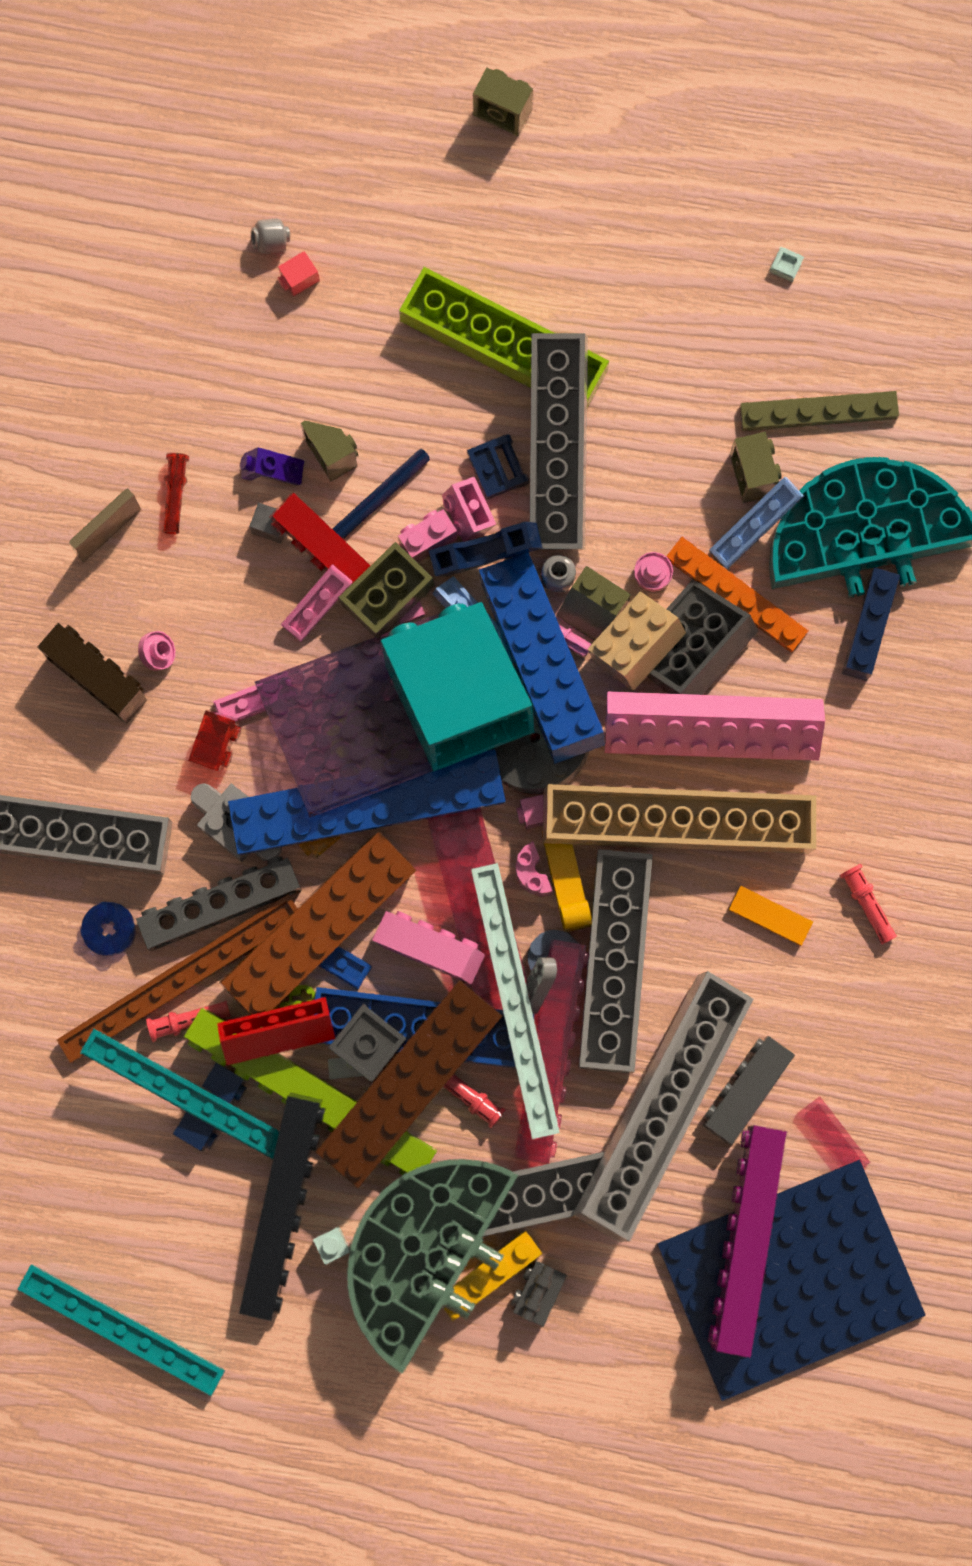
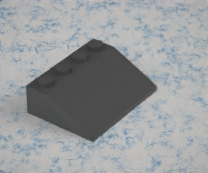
(712, 640)

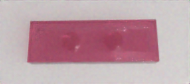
(831, 1133)

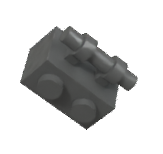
(538, 1293)

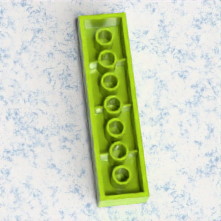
(481, 328)

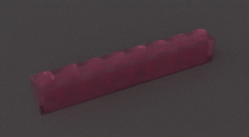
(555, 1039)

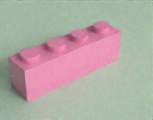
(428, 946)

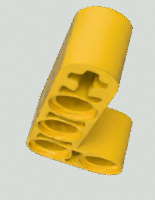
(567, 887)

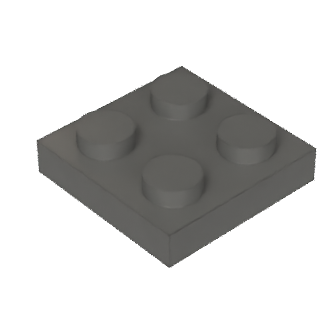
(367, 1043)

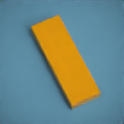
(770, 915)

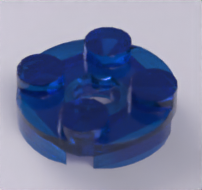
(104, 914)

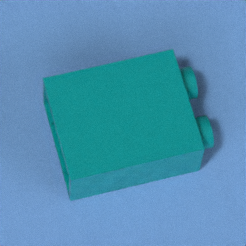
(457, 684)

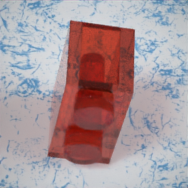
(215, 740)

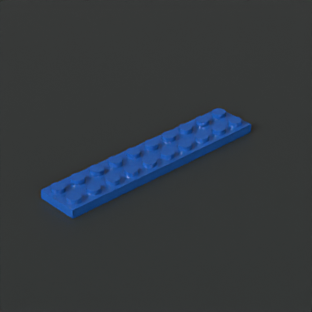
(282, 819)

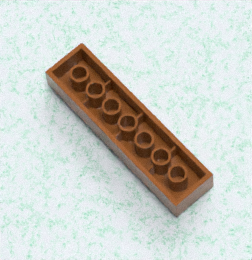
(318, 926)

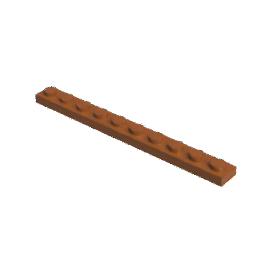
(178, 978)

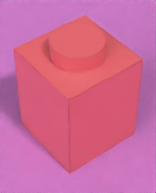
(298, 274)

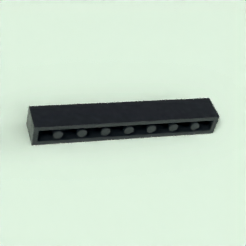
(281, 1206)

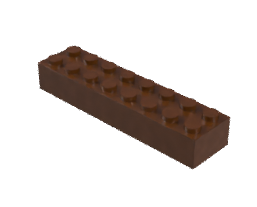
(408, 1084)

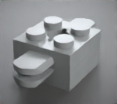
(217, 818)

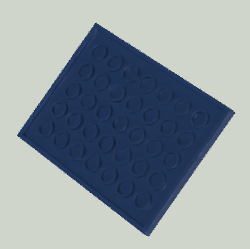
(824, 1286)

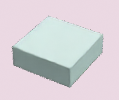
(786, 264)

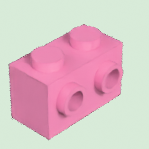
(468, 509)
(427, 535)

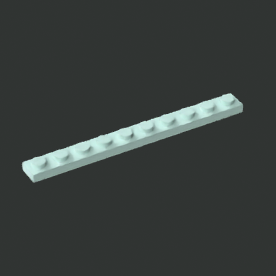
(515, 1001)

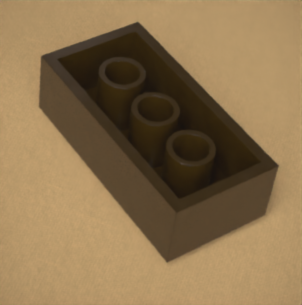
(96, 676)

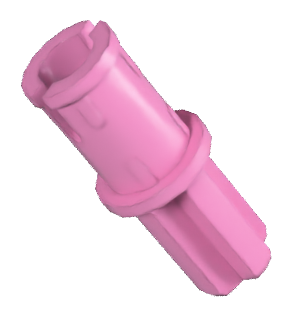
(575, 642)

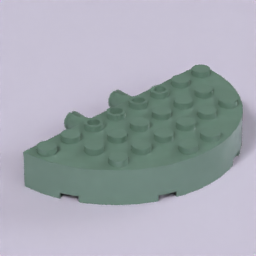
(416, 1248)

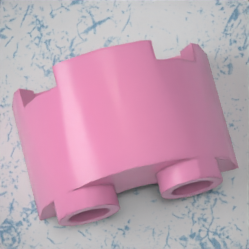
(528, 876)

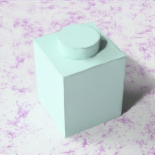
(332, 1245)

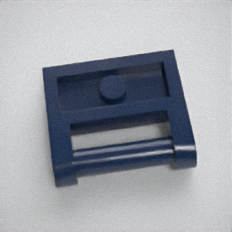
(489, 468)

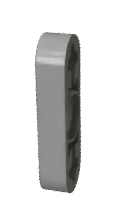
(540, 982)

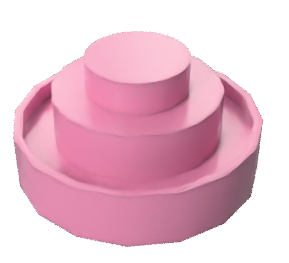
(653, 571)
(156, 650)

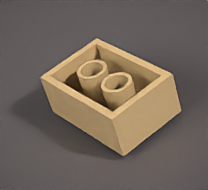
(636, 640)

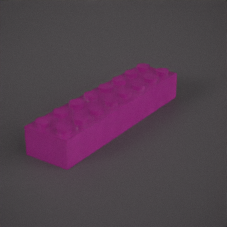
(748, 1240)

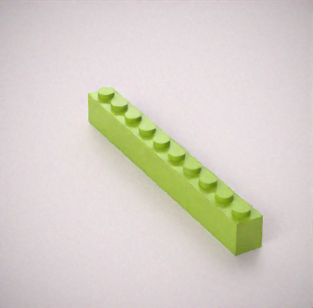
(283, 1076)

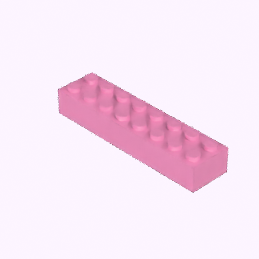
(714, 726)

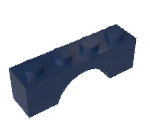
(486, 550)
(871, 624)

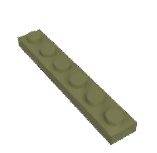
(819, 411)

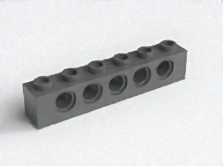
(151, 919)

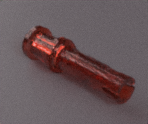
(175, 481)

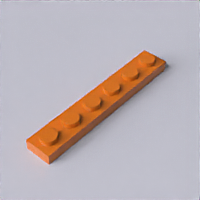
(721, 581)

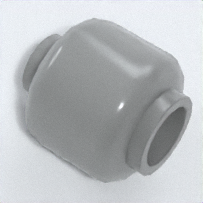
(270, 236)
(560, 565)

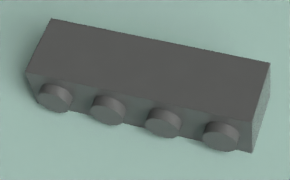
(748, 1090)

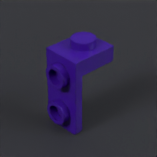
(271, 465)

